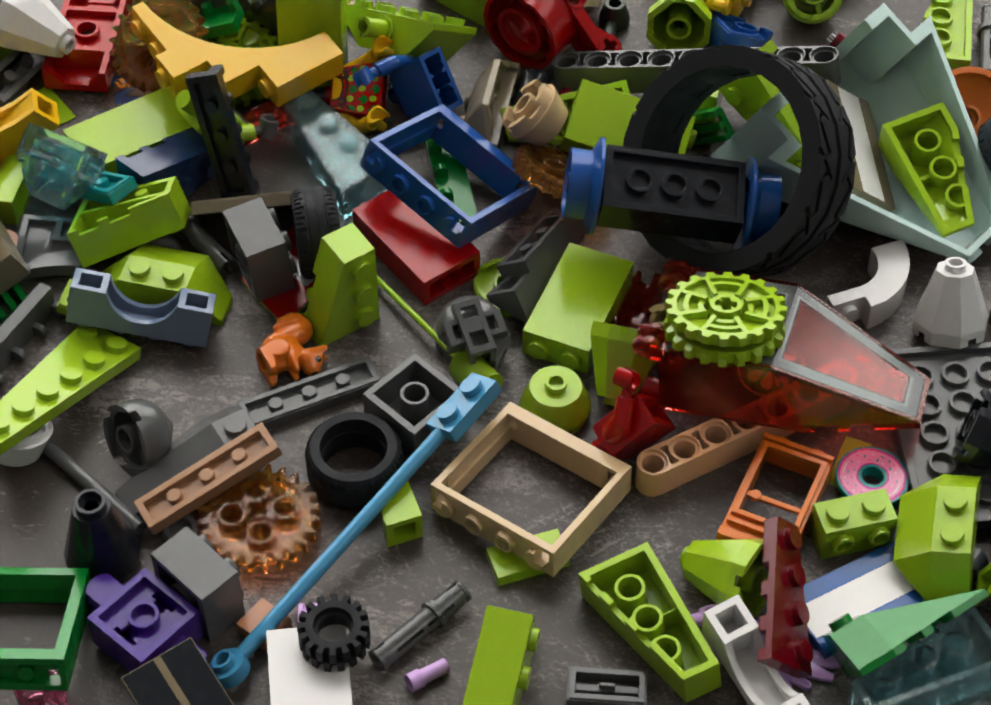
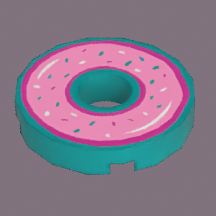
(871, 462)

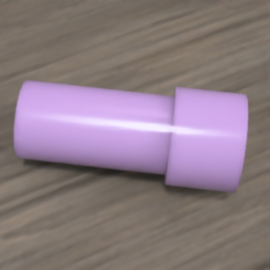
(420, 677)

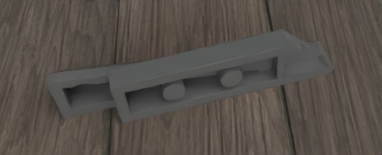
(533, 263)

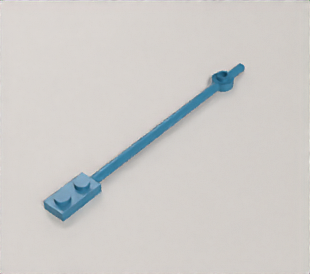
(450, 423)

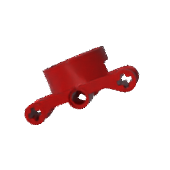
(541, 29)

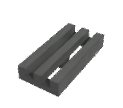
(604, 692)

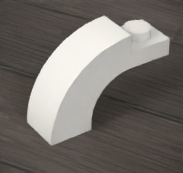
(883, 293)

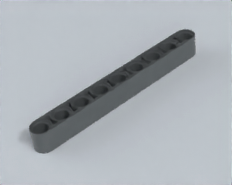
(644, 66)

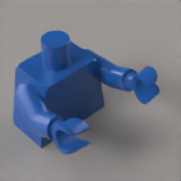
(416, 82)

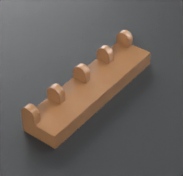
(207, 478)

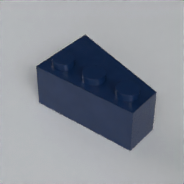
(178, 156)

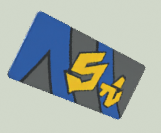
(122, 91)

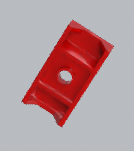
(89, 62)

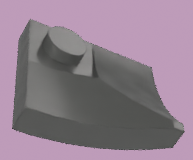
(46, 246)

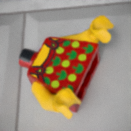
(364, 105)

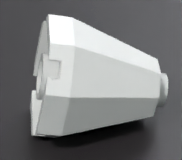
(35, 28)
(952, 306)

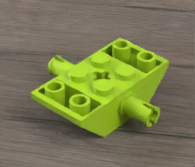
(407, 29)

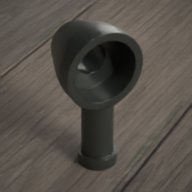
(614, 17)

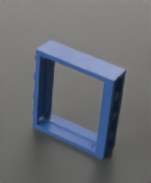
(470, 150)

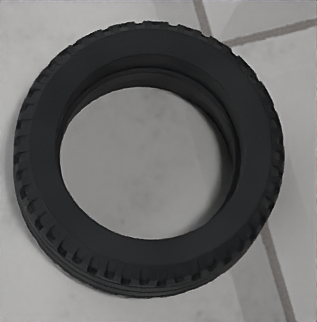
(313, 217)
(345, 432)

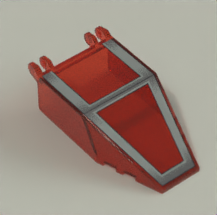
(819, 376)

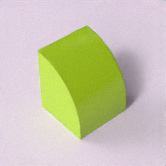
(402, 518)

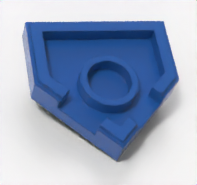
(735, 31)

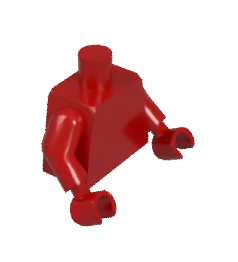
(636, 418)

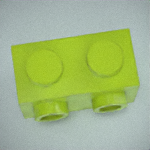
(852, 523)

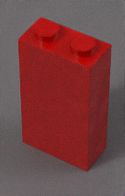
(414, 249)

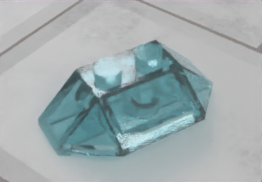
(57, 166)

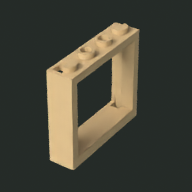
(557, 446)

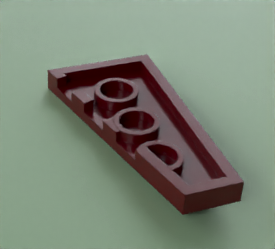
(787, 615)

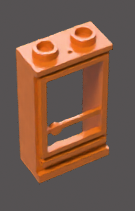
(790, 456)

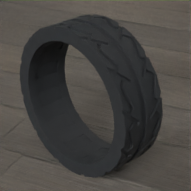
(826, 153)

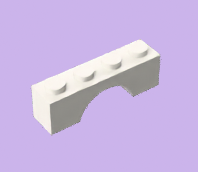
(736, 642)

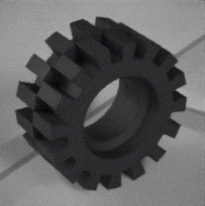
(338, 651)

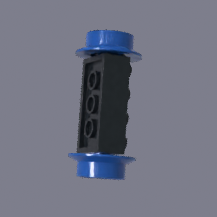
(670, 194)

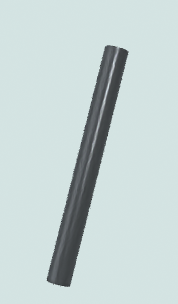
(87, 481)

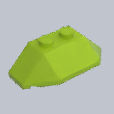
(158, 273)
(938, 535)

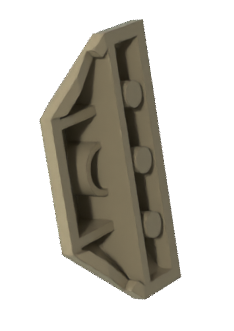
(490, 93)

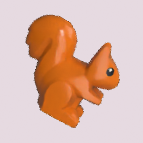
(285, 352)

